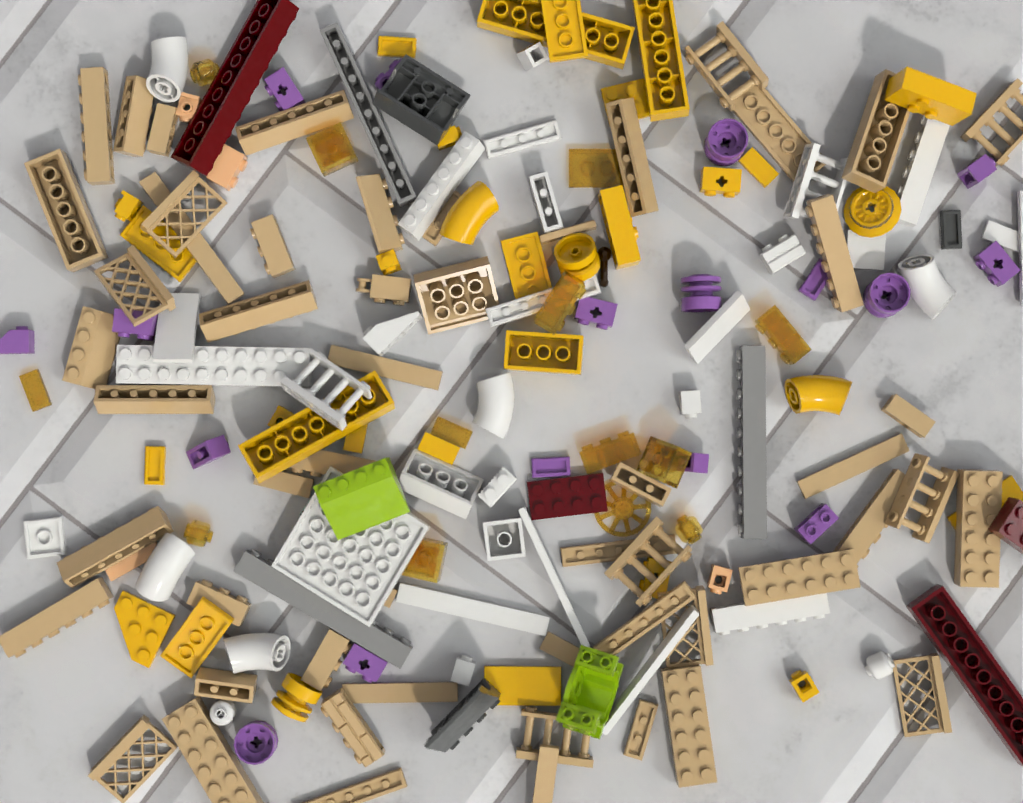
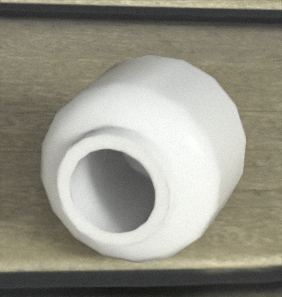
(879, 665)
(221, 718)

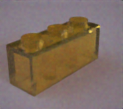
(560, 303)
(782, 335)
(609, 452)

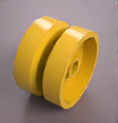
(577, 256)

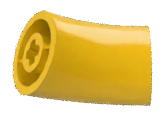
(469, 214)
(817, 393)

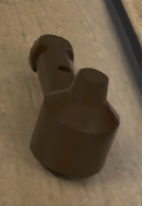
(605, 255)

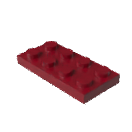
(567, 496)

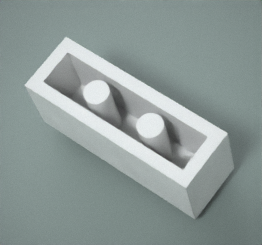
(545, 202)

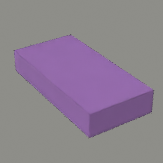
(814, 282)
(550, 467)

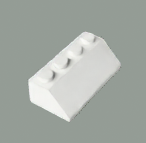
(440, 483)

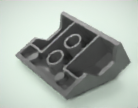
(421, 99)
(463, 716)

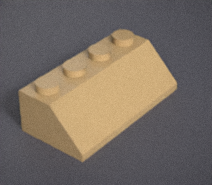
(379, 213)
(92, 349)

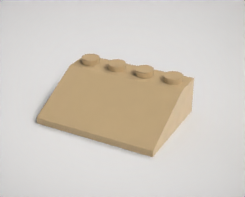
(456, 294)

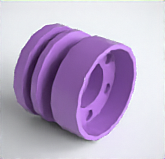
(731, 133)
(895, 289)
(701, 293)
(249, 751)

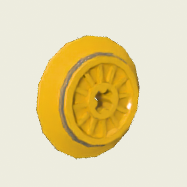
(876, 223)

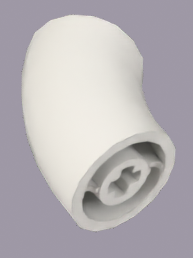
(168, 68)
(926, 284)
(495, 404)
(164, 568)
(257, 651)

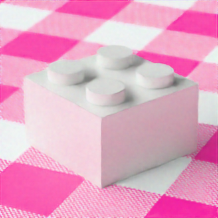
(504, 539)

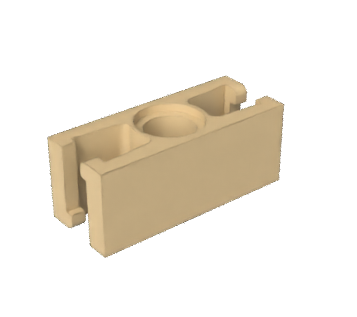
(162, 130)
(908, 416)

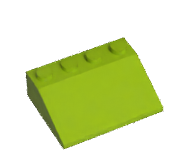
(362, 498)

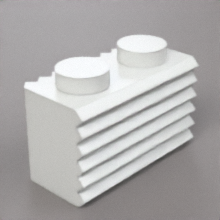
(497, 487)

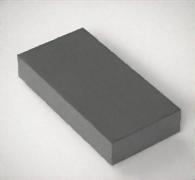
(951, 229)

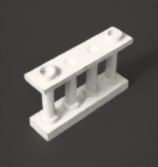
(806, 173)
(322, 406)

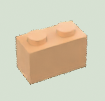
(227, 168)

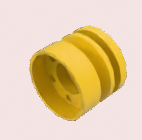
(295, 700)

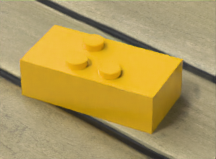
(930, 96)
(619, 227)
(543, 352)

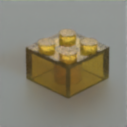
(332, 149)
(664, 462)
(427, 561)

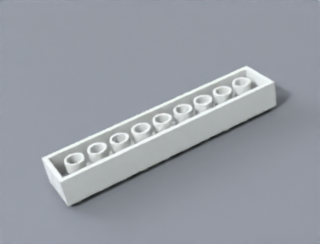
(213, 366)

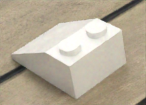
(387, 334)

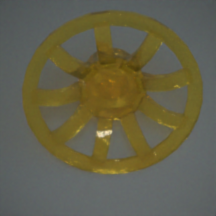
(623, 509)

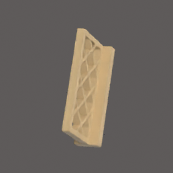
(171, 202)
(150, 281)
(702, 631)
(939, 695)
(116, 752)

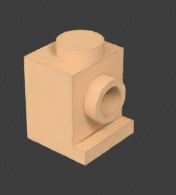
(187, 99)
(724, 573)

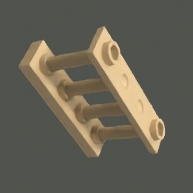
(734, 49)
(987, 119)
(936, 501)
(642, 543)
(583, 758)

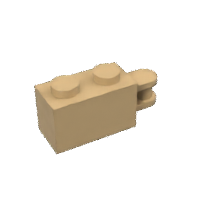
(387, 289)

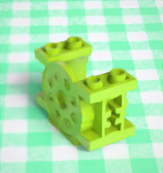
(590, 692)

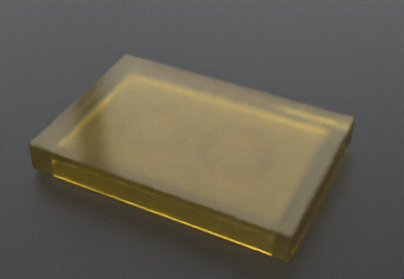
(594, 168)

